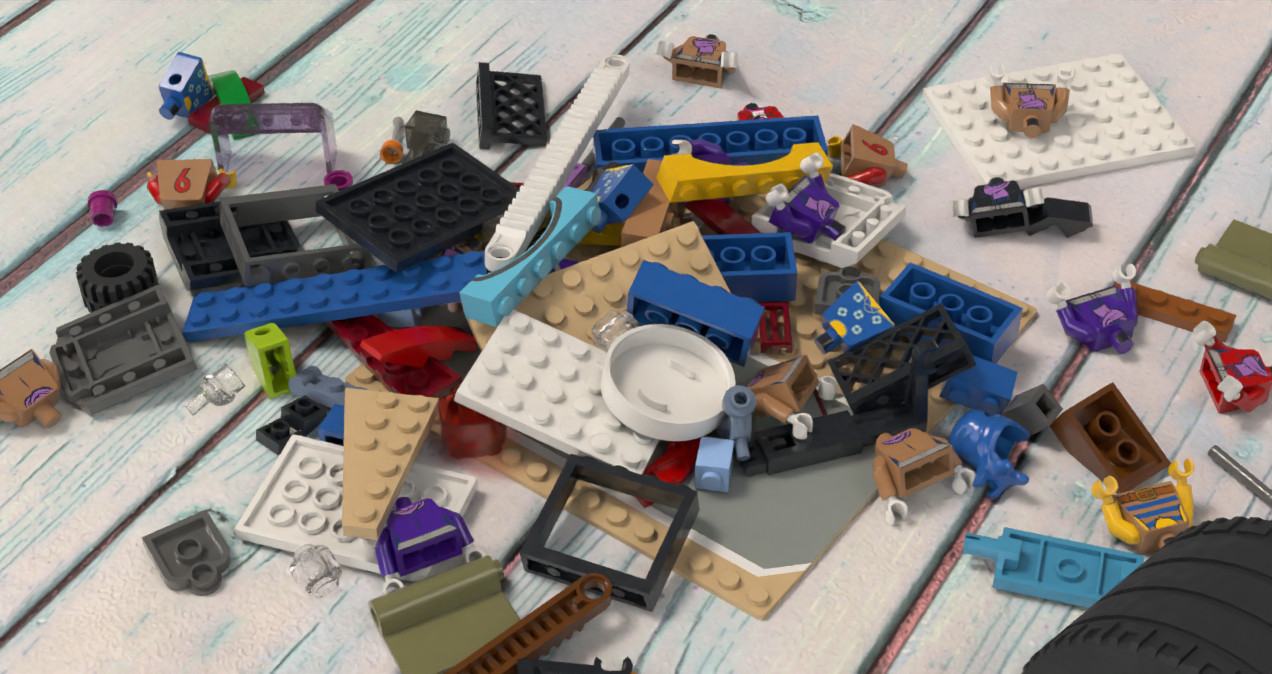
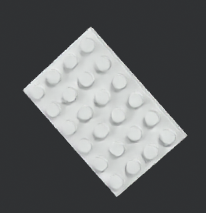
(552, 392)
(304, 503)

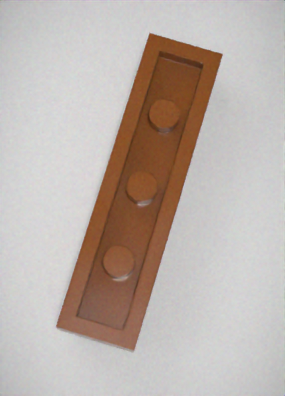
(1180, 311)

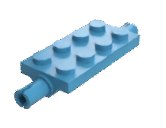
(1052, 565)

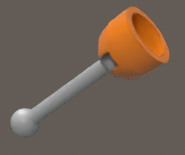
(392, 146)

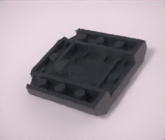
(202, 250)

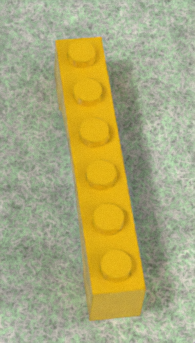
(693, 179)

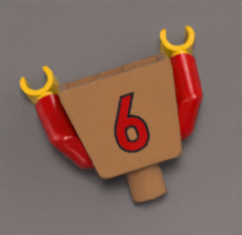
(866, 157)
(188, 182)

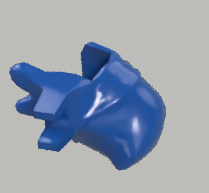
(985, 445)

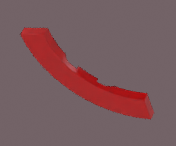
(675, 464)

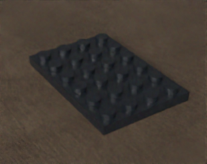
(419, 206)

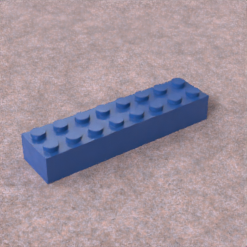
(744, 140)

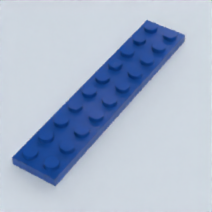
(331, 296)

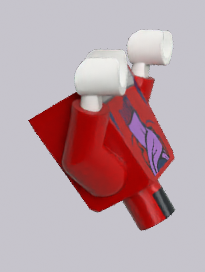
(1232, 375)

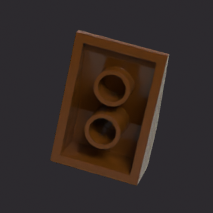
(1110, 439)

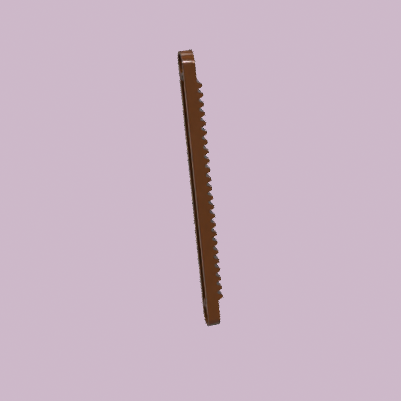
(540, 629)

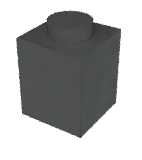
(1033, 409)

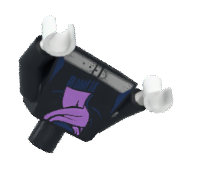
(998, 207)

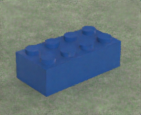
(756, 264)
(685, 302)
(982, 319)

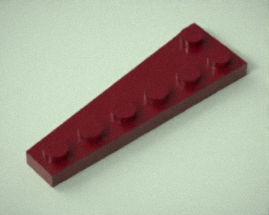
(430, 381)

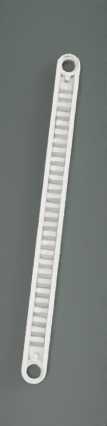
(556, 163)

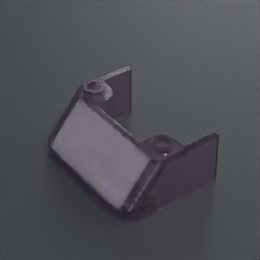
(271, 119)

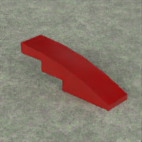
(415, 344)

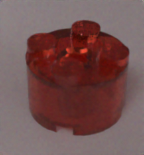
(468, 431)

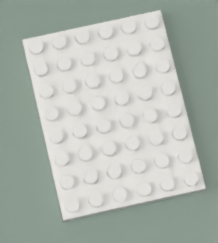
(1107, 125)

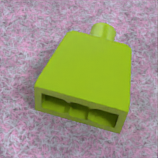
(270, 348)

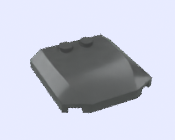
(120, 351)

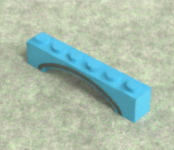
(497, 293)

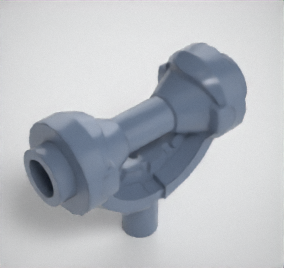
(738, 404)

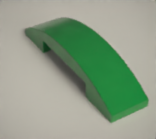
(230, 90)

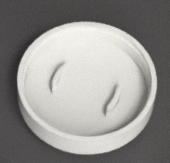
(666, 382)

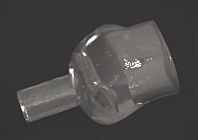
(217, 388)

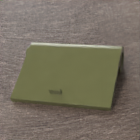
(1240, 259)
(443, 617)

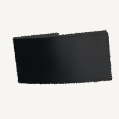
(296, 418)

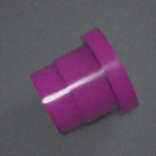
(339, 177)
(102, 207)

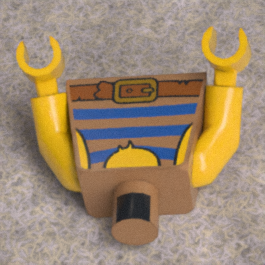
(1150, 514)

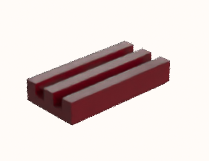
(775, 343)

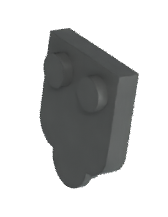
(834, 284)
(190, 554)

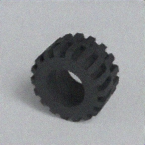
(114, 274)

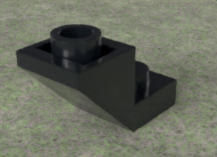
(1068, 215)

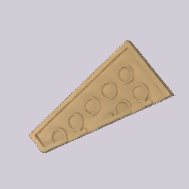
(379, 451)

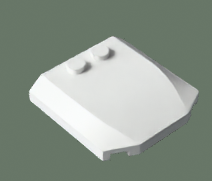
(862, 209)

